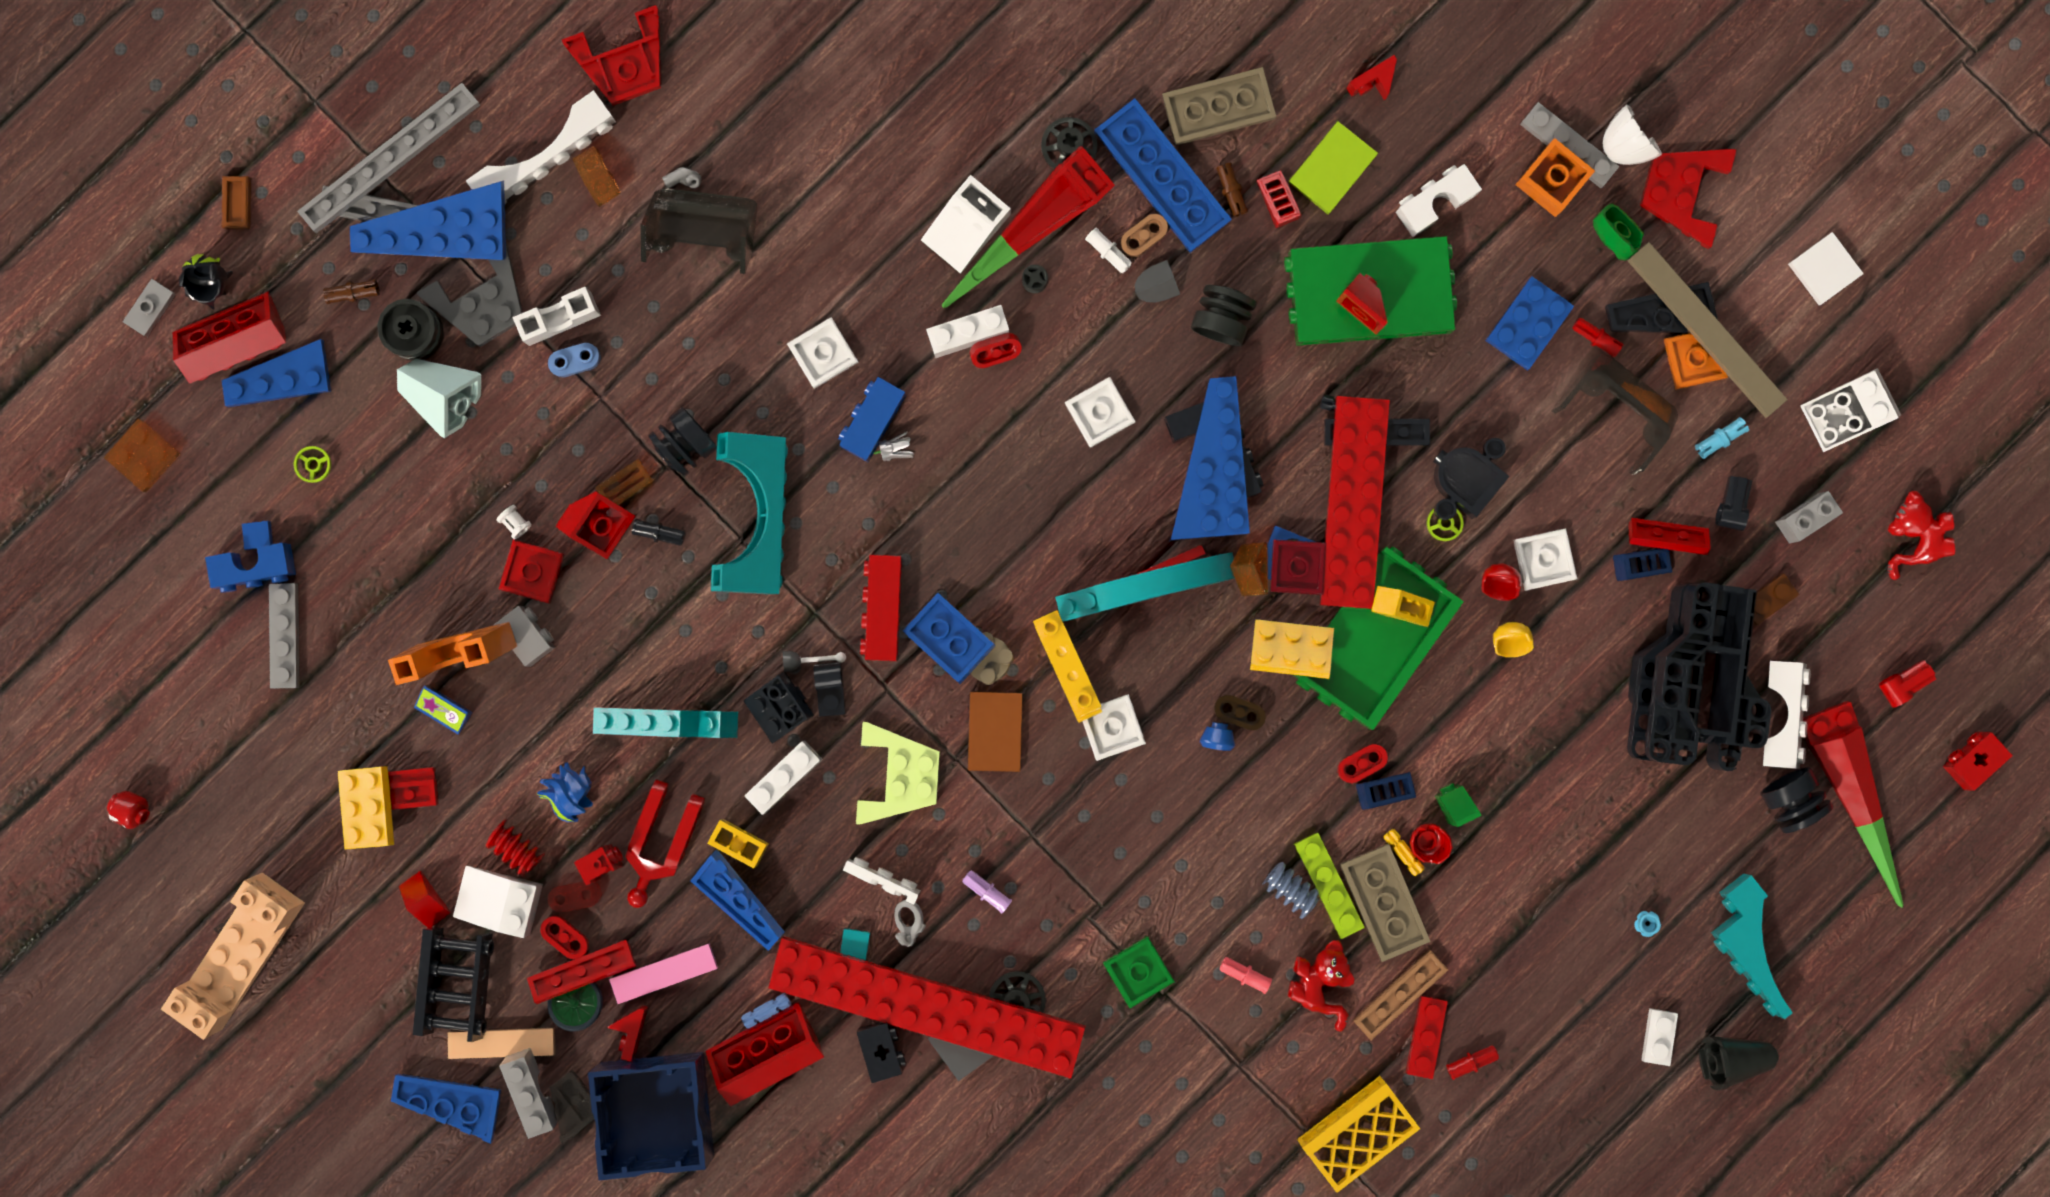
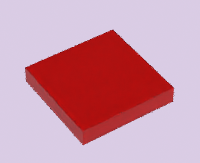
(531, 571)

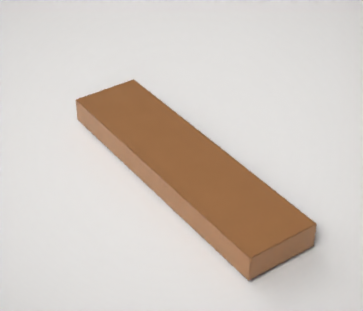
(1400, 994)

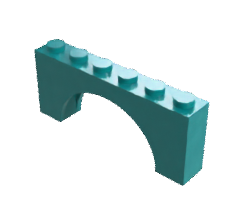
(763, 464)

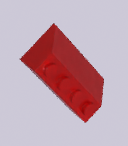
(228, 338)
(764, 1054)

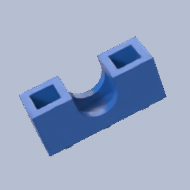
(273, 564)

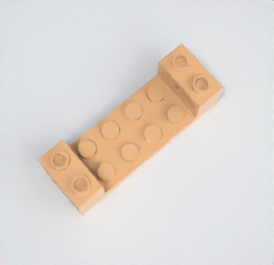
(235, 957)

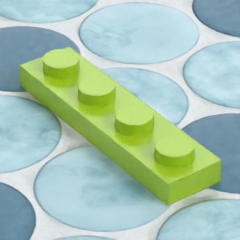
(1329, 884)

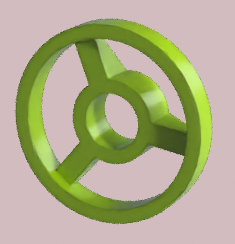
(307, 464)
(1457, 532)

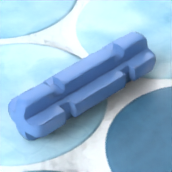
(766, 1010)

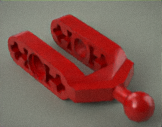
(648, 868)

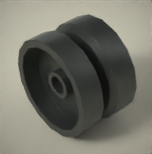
(399, 319)

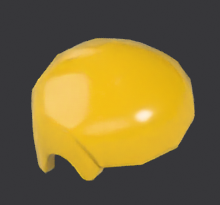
(1513, 640)

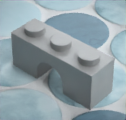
(522, 1081)

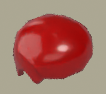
(1501, 582)
(1431, 843)

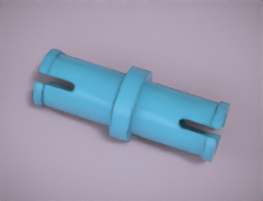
(1721, 437)

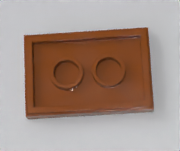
(995, 731)

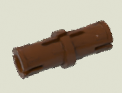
(1232, 189)
(351, 291)

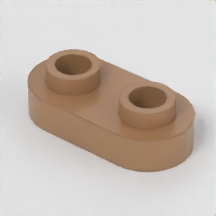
(1143, 235)

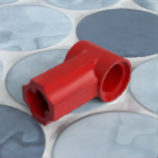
(1901, 687)

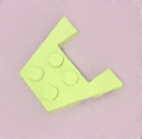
(910, 775)

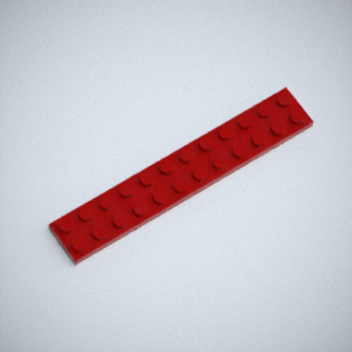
(927, 1007)

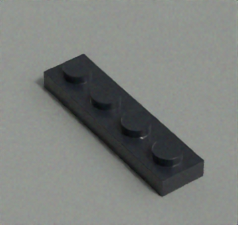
(1399, 432)

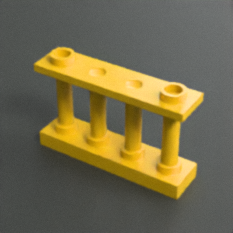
(1067, 666)

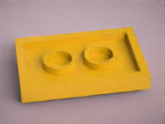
(1292, 649)
(366, 807)

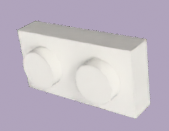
(1659, 1037)

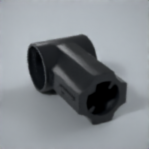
(1734, 511)

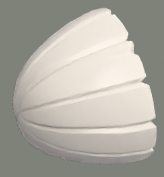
(1626, 143)

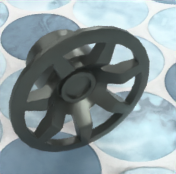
(1067, 140)
(1019, 996)

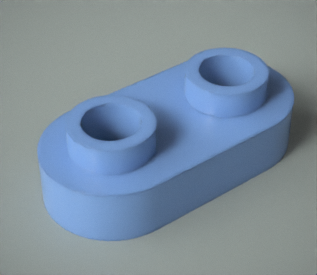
(573, 360)

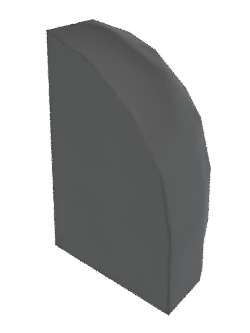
(1156, 283)

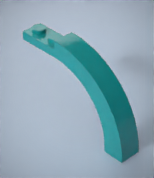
(1145, 586)

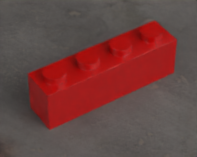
(882, 608)

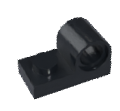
(830, 689)

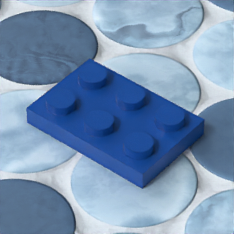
(1529, 323)
(949, 638)

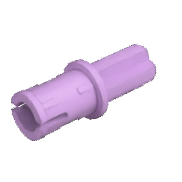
(986, 891)

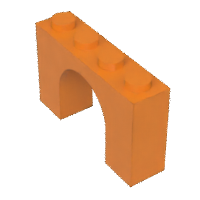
(472, 647)

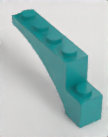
(665, 722)
(1743, 941)

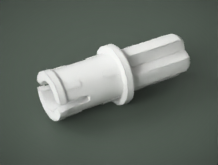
(1108, 250)

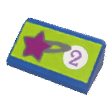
(442, 709)

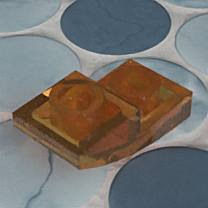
(596, 176)

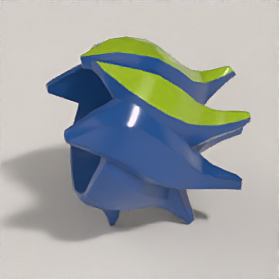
(567, 793)

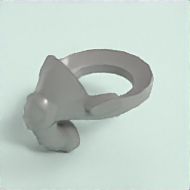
(909, 933)

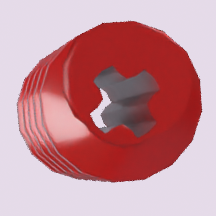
(513, 849)

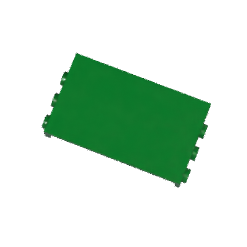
(1411, 279)
(1380, 653)

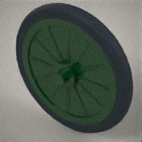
(576, 1008)

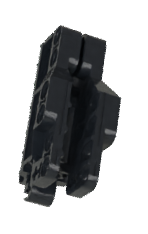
(1685, 645)

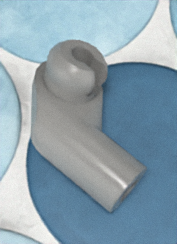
(684, 176)

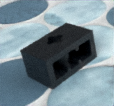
(877, 1065)

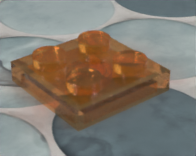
(142, 455)

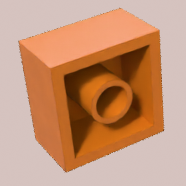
(1555, 177)

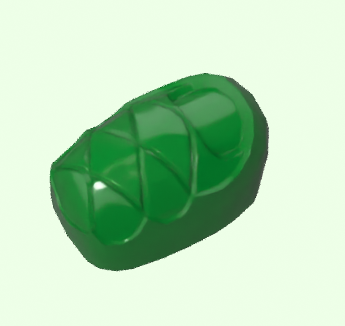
(1618, 232)

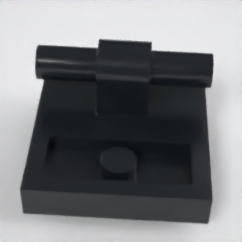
(778, 707)

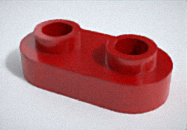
(995, 350)
(1362, 764)
(563, 940)

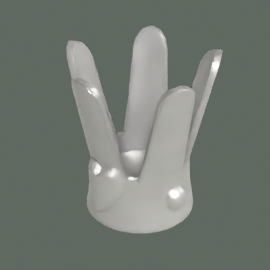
(889, 448)

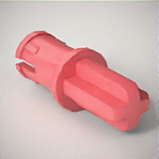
(1245, 975)

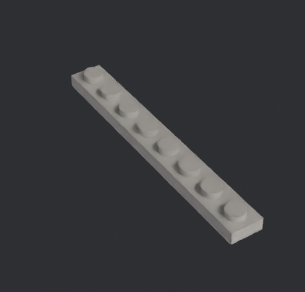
(388, 158)

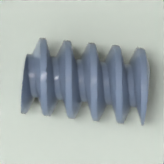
(1291, 889)

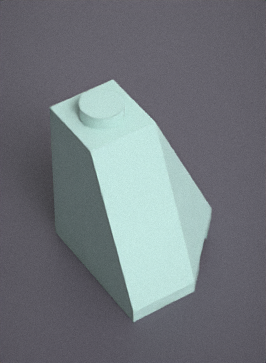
(439, 393)

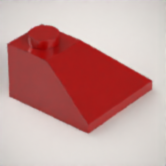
(1365, 302)
(595, 523)

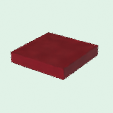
(1298, 567)

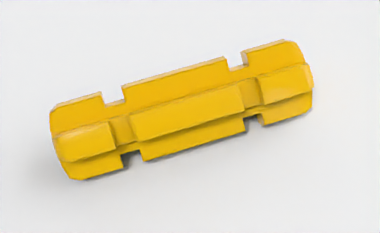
(1403, 852)

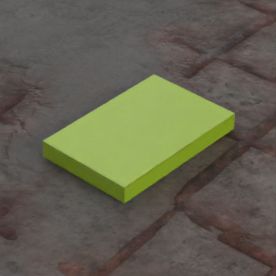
(1333, 168)

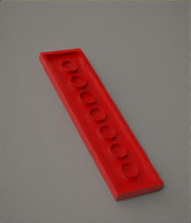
(1354, 501)

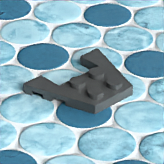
(483, 311)

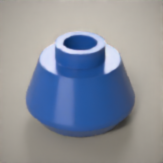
(1218, 737)

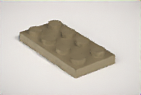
(1219, 106)
(1385, 902)

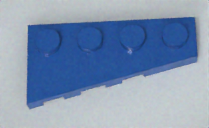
(287, 376)
(733, 896)
(458, 1104)

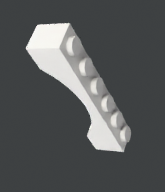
(586, 120)

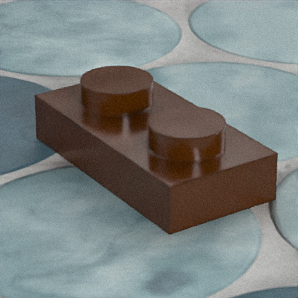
(1773, 597)

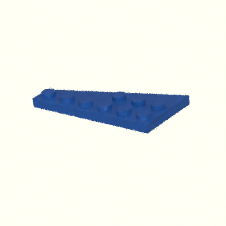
(453, 227)

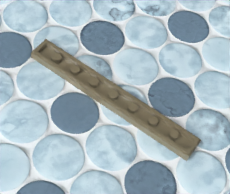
(1707, 330)

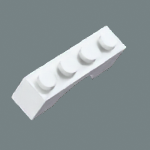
(1785, 747)

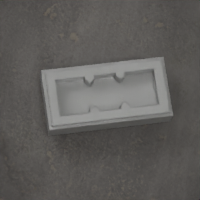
(149, 308)

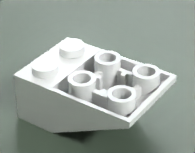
(966, 224)
(1851, 410)

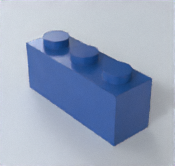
(871, 419)

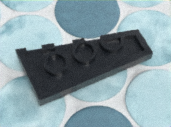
(1652, 314)

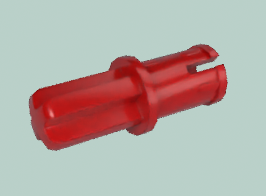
(1597, 337)
(1472, 1062)

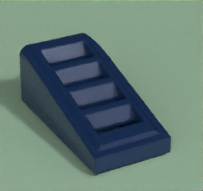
(1626, 565)
(1365, 795)

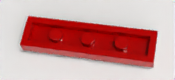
(581, 971)

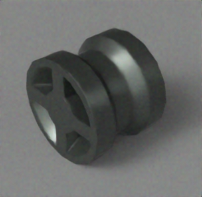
(1036, 274)

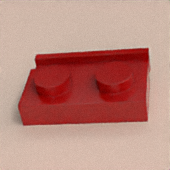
(413, 788)

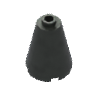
(1735, 1060)

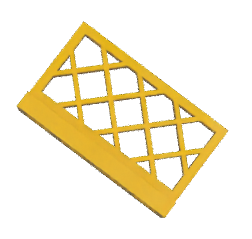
(1349, 1114)

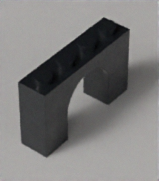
(1185, 424)

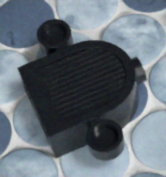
(1468, 479)

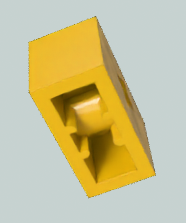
(738, 843)

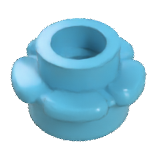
(1654, 926)

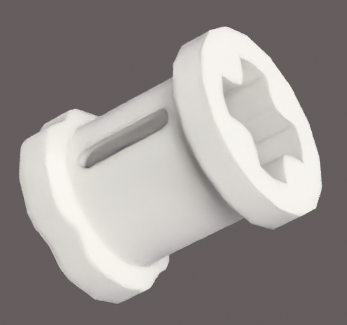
(514, 522)

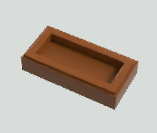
(236, 202)

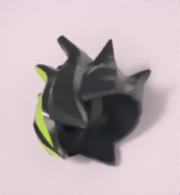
(203, 279)

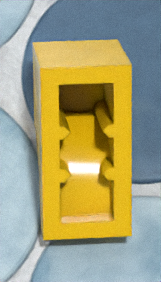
(1403, 606)

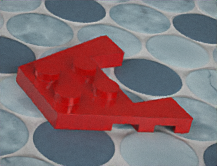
(626, 69)
(1674, 186)

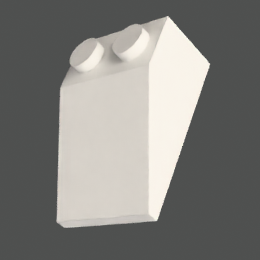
(498, 901)

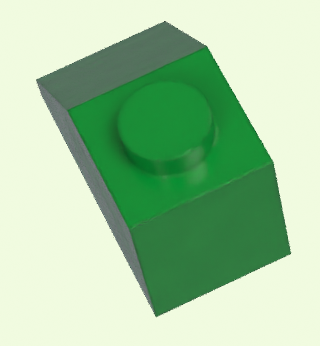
(1457, 805)

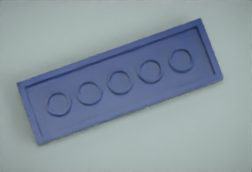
(1162, 175)

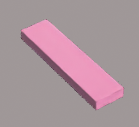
(663, 973)

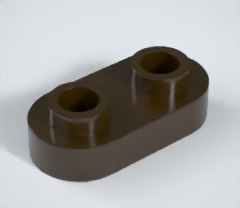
(1239, 712)

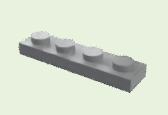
(1547, 126)
(284, 635)

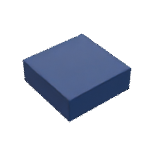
(257, 534)

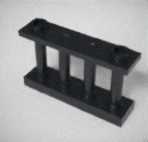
(428, 978)

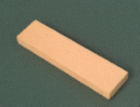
(502, 1043)

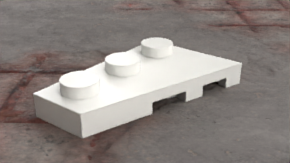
(860, 869)

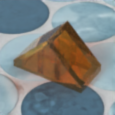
(1251, 569)

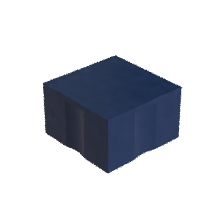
(651, 1115)

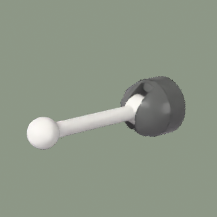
(792, 660)

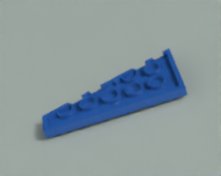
(1215, 485)

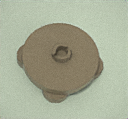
(995, 664)

